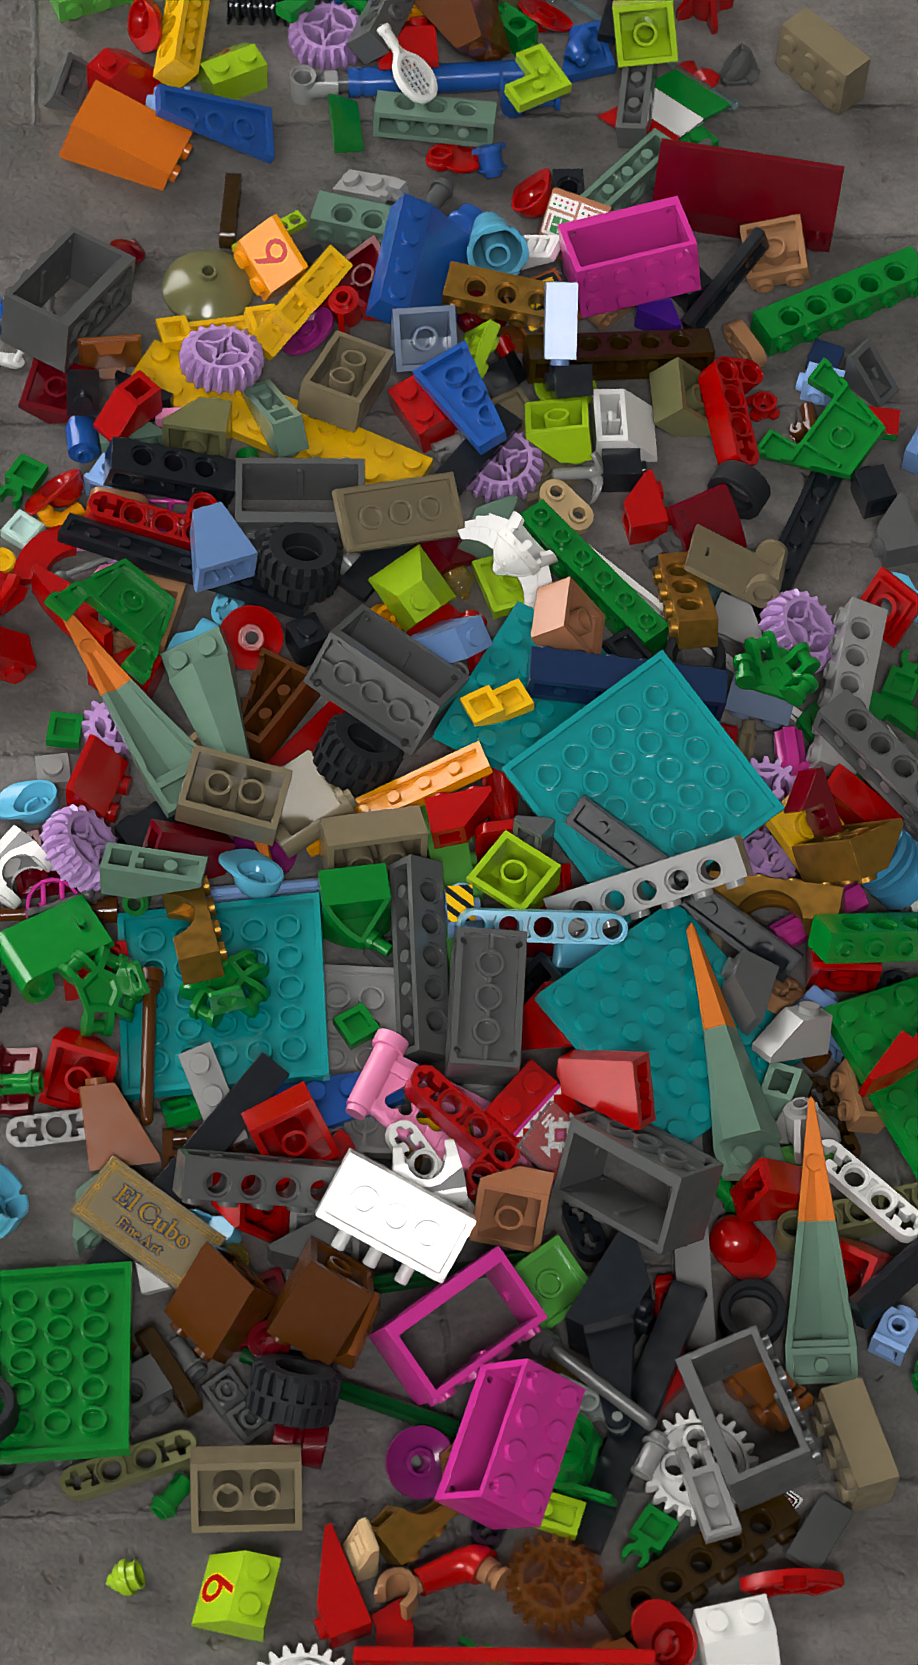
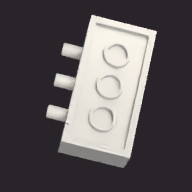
(394, 1218)

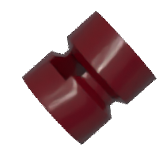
(312, 1443)

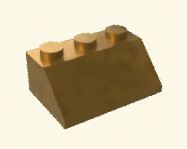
(849, 854)

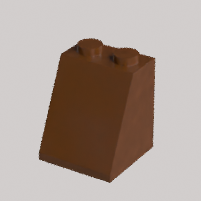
(469, 26)
(321, 1301)
(219, 1303)

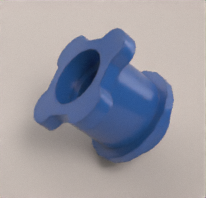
(490, 159)

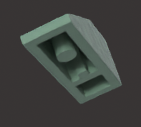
(276, 418)
(148, 872)

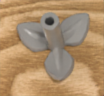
(590, 470)

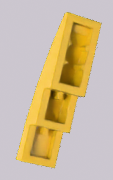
(301, 301)

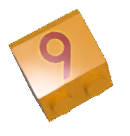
(270, 259)

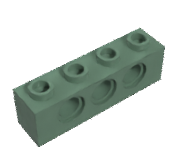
(440, 121)
(630, 176)
(347, 219)

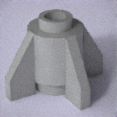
(792, 1126)

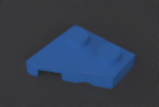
(600, 53)

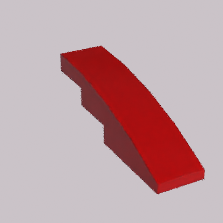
(45, 583)
(895, 1064)

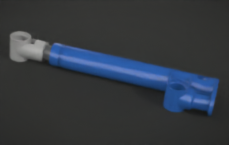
(451, 78)

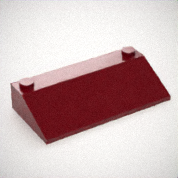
(741, 187)

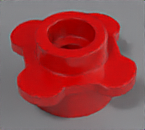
(766, 400)

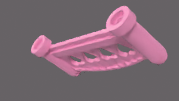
(386, 1074)

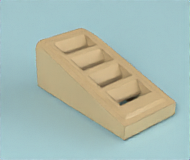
(362, 1551)

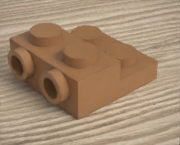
(785, 259)
(853, 1108)

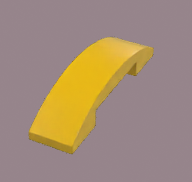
(176, 328)

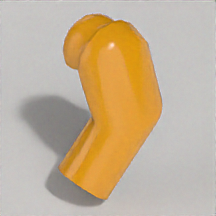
(53, 518)

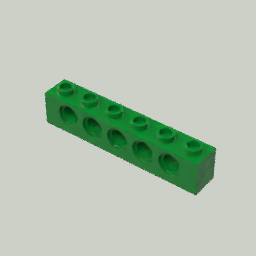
(836, 302)
(602, 584)
(865, 937)

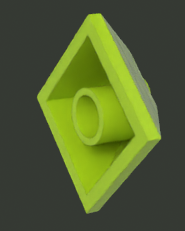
(412, 588)

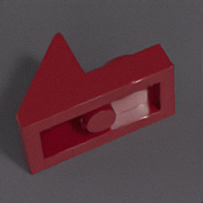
(814, 796)

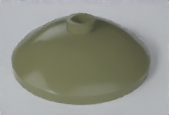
(204, 297)

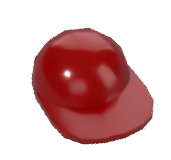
(145, 25)
(533, 195)
(57, 492)
(742, 1248)
(663, 1628)

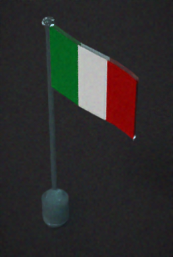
(679, 98)

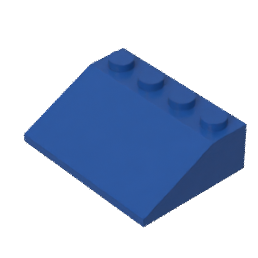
(414, 258)

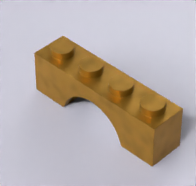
(793, 895)
(197, 947)
(404, 1533)

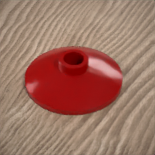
(546, 16)
(247, 619)

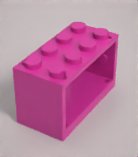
(630, 256)
(512, 1292)
(510, 1444)

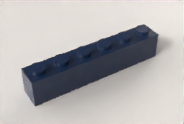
(585, 676)

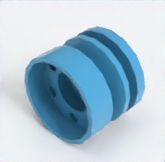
(898, 883)

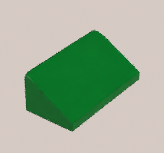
(345, 124)

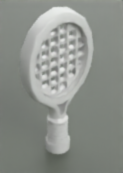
(400, 55)

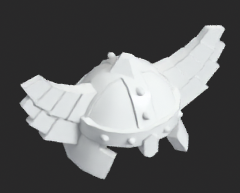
(513, 551)

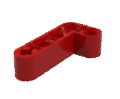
(726, 409)
(147, 517)
(457, 1124)

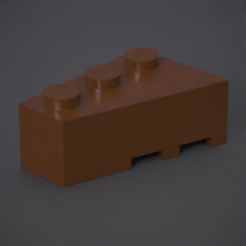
(275, 704)

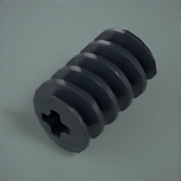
(252, 9)

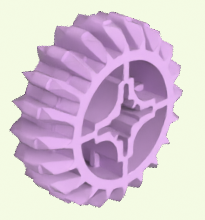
(322, 36)
(221, 359)
(497, 483)
(805, 623)
(76, 845)

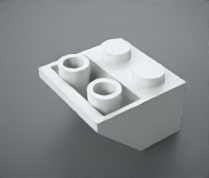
(622, 422)

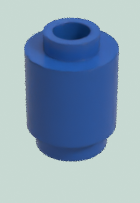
(82, 439)

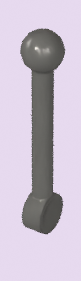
(88, 895)

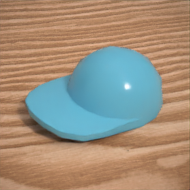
(29, 801)
(252, 872)

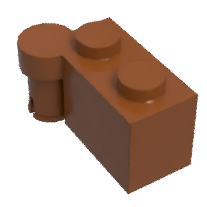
(756, 1392)

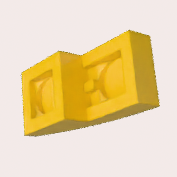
(497, 705)

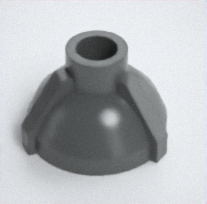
(740, 67)

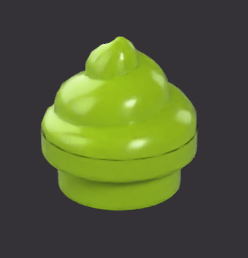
(126, 1577)

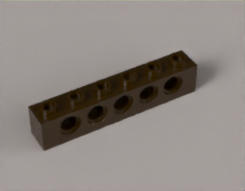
(625, 353)
(775, 1514)

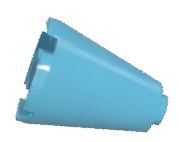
(496, 245)

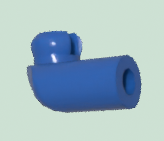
(576, 47)

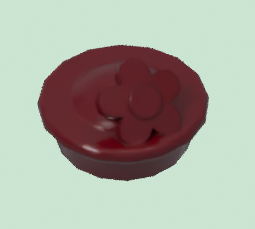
(131, 247)
(261, 1343)

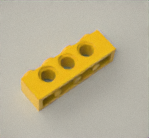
(181, 41)

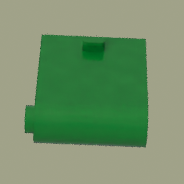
(43, 942)

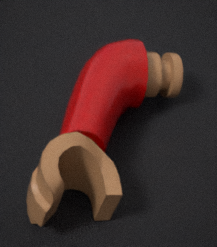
(461, 1566)

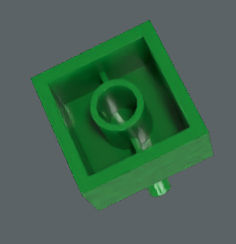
(356, 906)

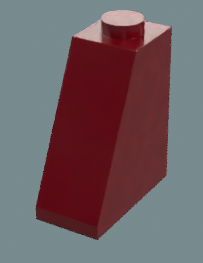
(190, 840)

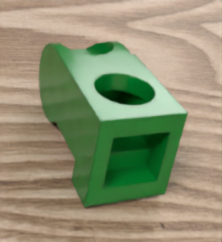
(519, 28)

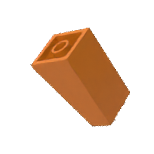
(125, 139)

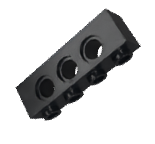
(168, 471)

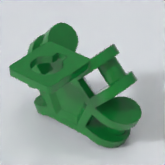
(777, 671)
(103, 989)
(226, 992)
(580, 1464)

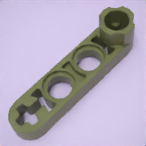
(131, 1472)

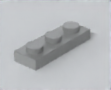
(207, 1080)

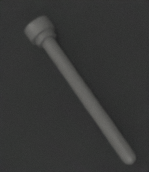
(549, 1347)

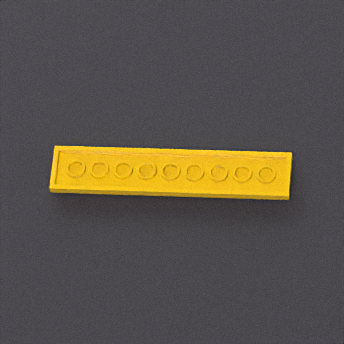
(383, 458)

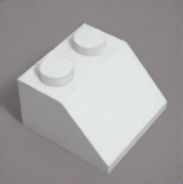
(737, 1633)

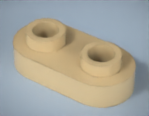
(567, 504)

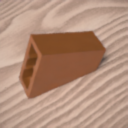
(112, 1127)

